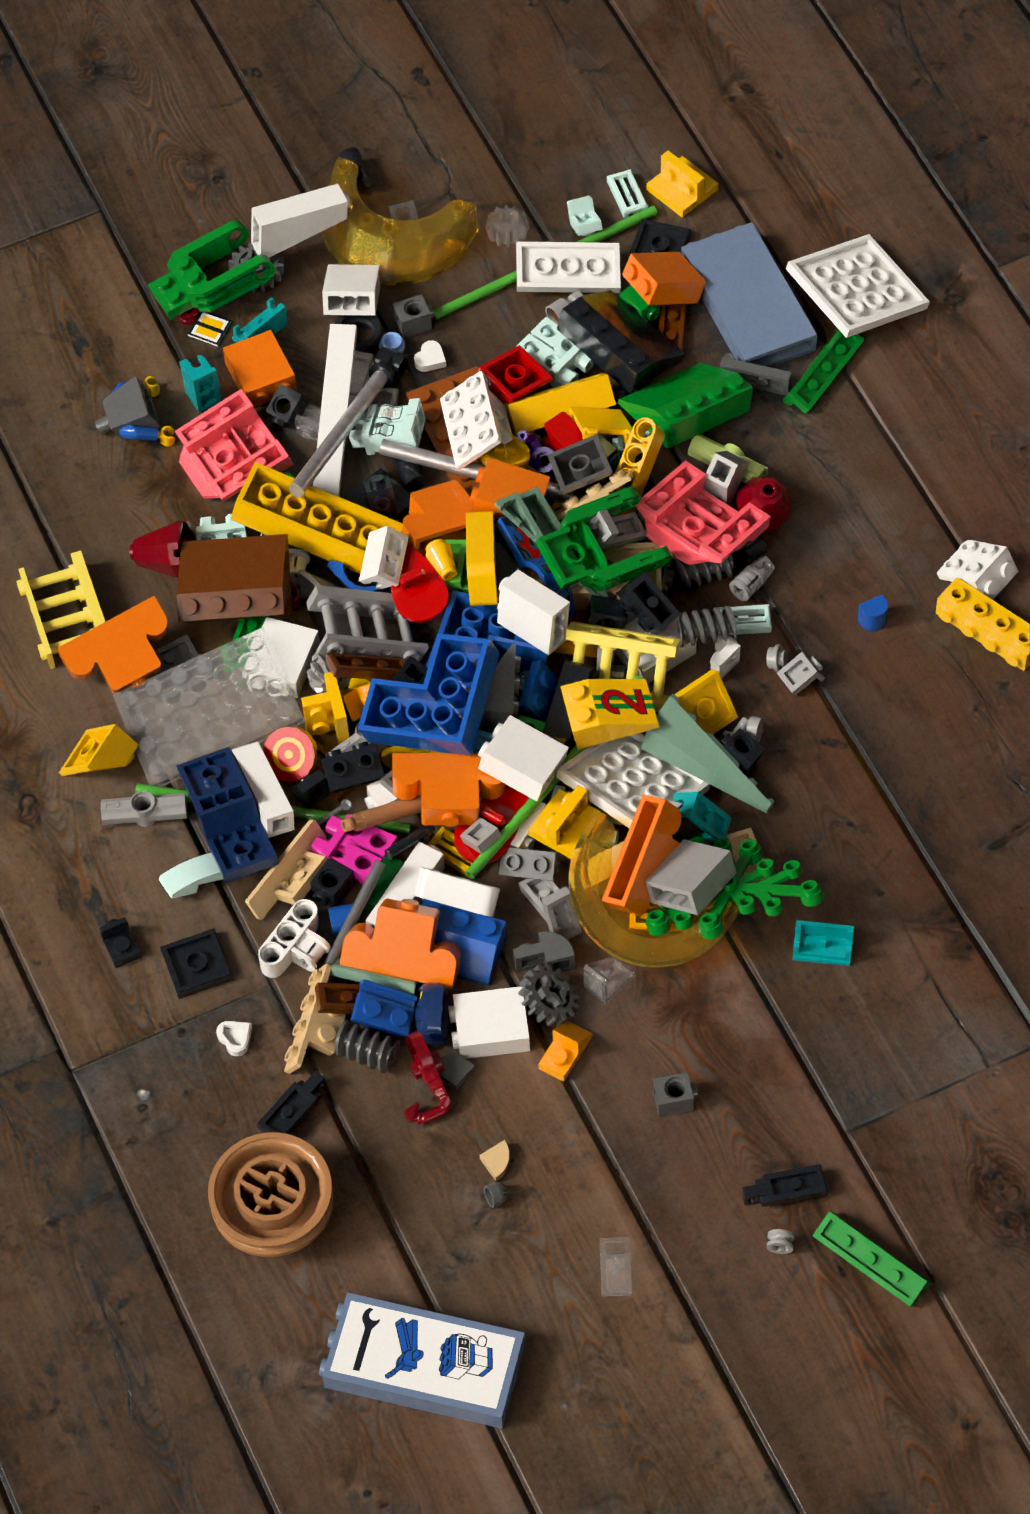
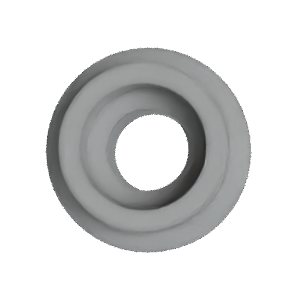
(777, 657)

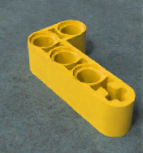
(481, 558)

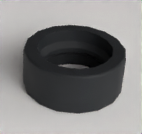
(368, 321)

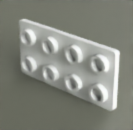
(474, 420)

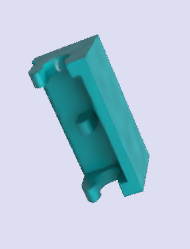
(270, 319)
(201, 384)
(703, 814)
(823, 943)

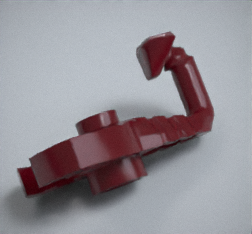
(427, 1067)

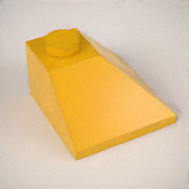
(100, 750)

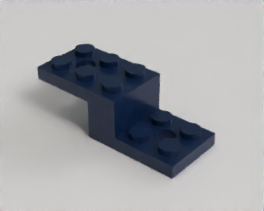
(227, 814)

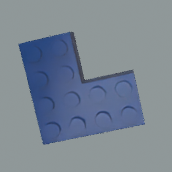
(482, 623)
(442, 711)

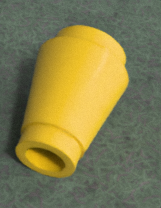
(441, 557)

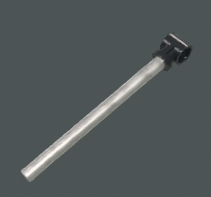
(386, 367)
(447, 464)

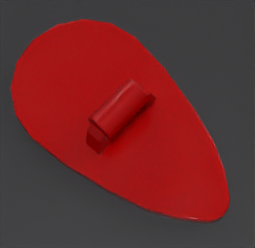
(421, 589)
(496, 812)

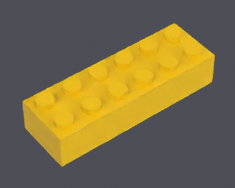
(313, 522)

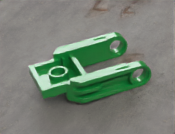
(187, 284)
(577, 557)

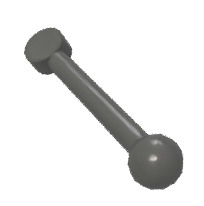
(345, 805)

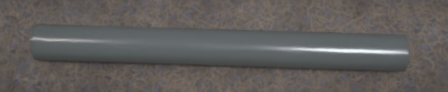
(356, 910)

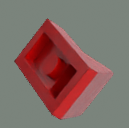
(561, 432)

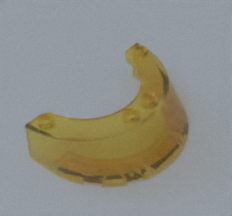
(400, 247)
(609, 927)

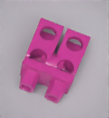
(354, 848)

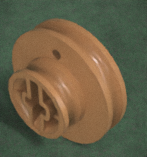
(277, 1197)

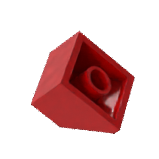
(514, 375)

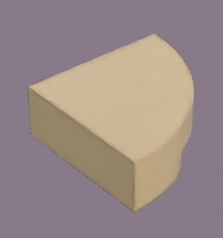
(496, 1160)

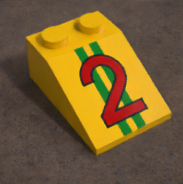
(608, 709)

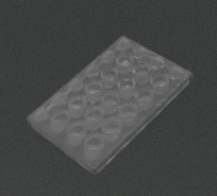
(207, 705)

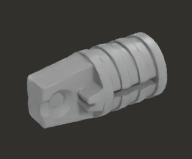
(751, 578)

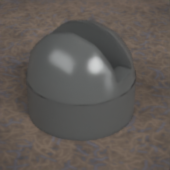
(494, 1194)

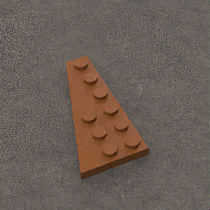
(435, 425)

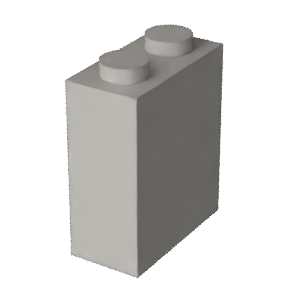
(690, 877)

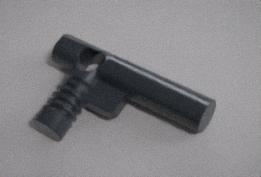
(409, 841)

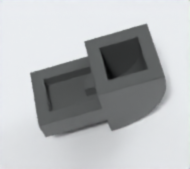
(550, 950)

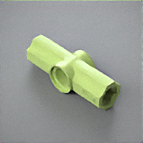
(705, 448)

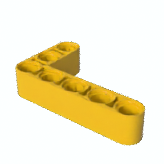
(635, 445)

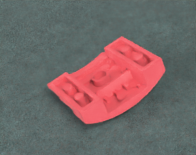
(224, 446)
(694, 521)

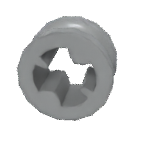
(780, 1241)

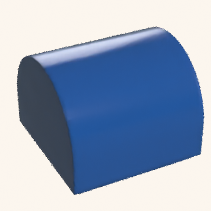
(873, 613)
(338, 916)

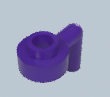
(539, 452)

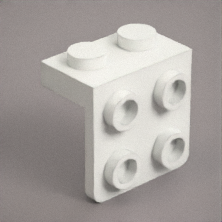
(981, 566)

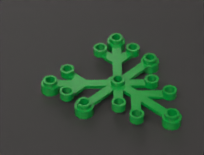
(749, 854)

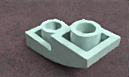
(186, 877)

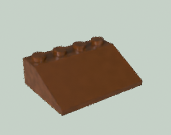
(234, 579)

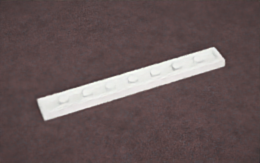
(336, 399)

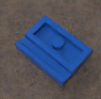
(538, 691)
(383, 1008)

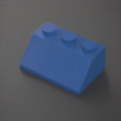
(476, 935)

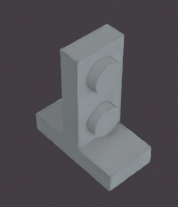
(616, 530)
(553, 906)

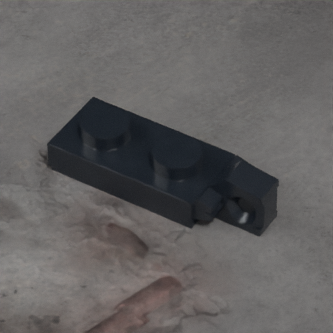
(293, 1105)
(786, 1187)

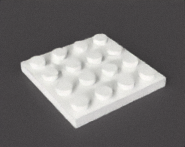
(857, 285)
(622, 772)

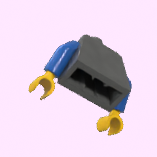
(133, 414)

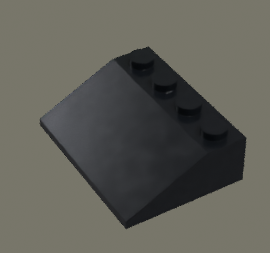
(617, 339)

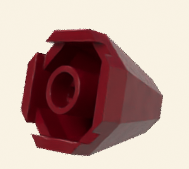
(769, 496)
(162, 547)

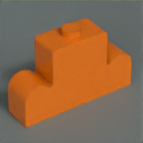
(437, 514)
(119, 647)
(446, 784)
(643, 850)
(403, 945)

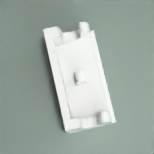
(384, 557)

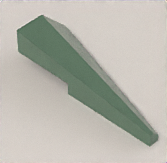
(533, 517)
(689, 748)

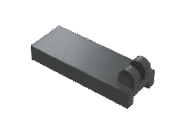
(759, 376)

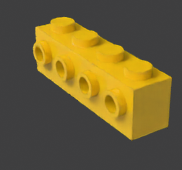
(538, 408)
(986, 622)

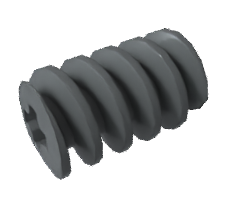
(696, 571)
(706, 625)
(365, 1048)

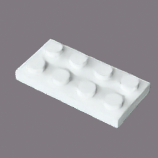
(568, 267)

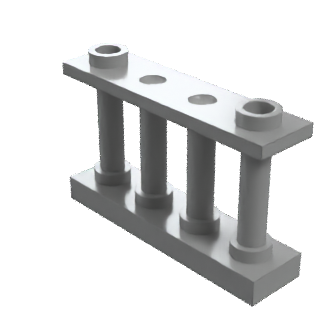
(367, 604)

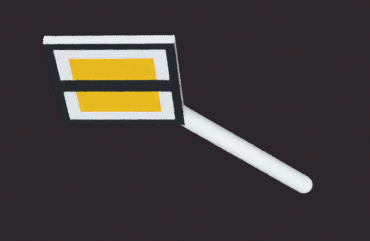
(209, 328)

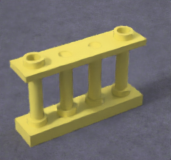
(83, 592)
(635, 644)

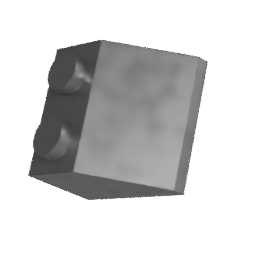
(580, 464)

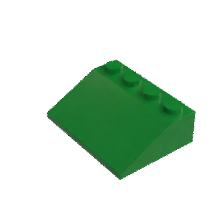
(690, 401)

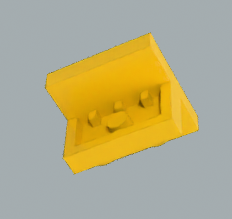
(681, 184)
(708, 702)
(326, 711)
(564, 820)

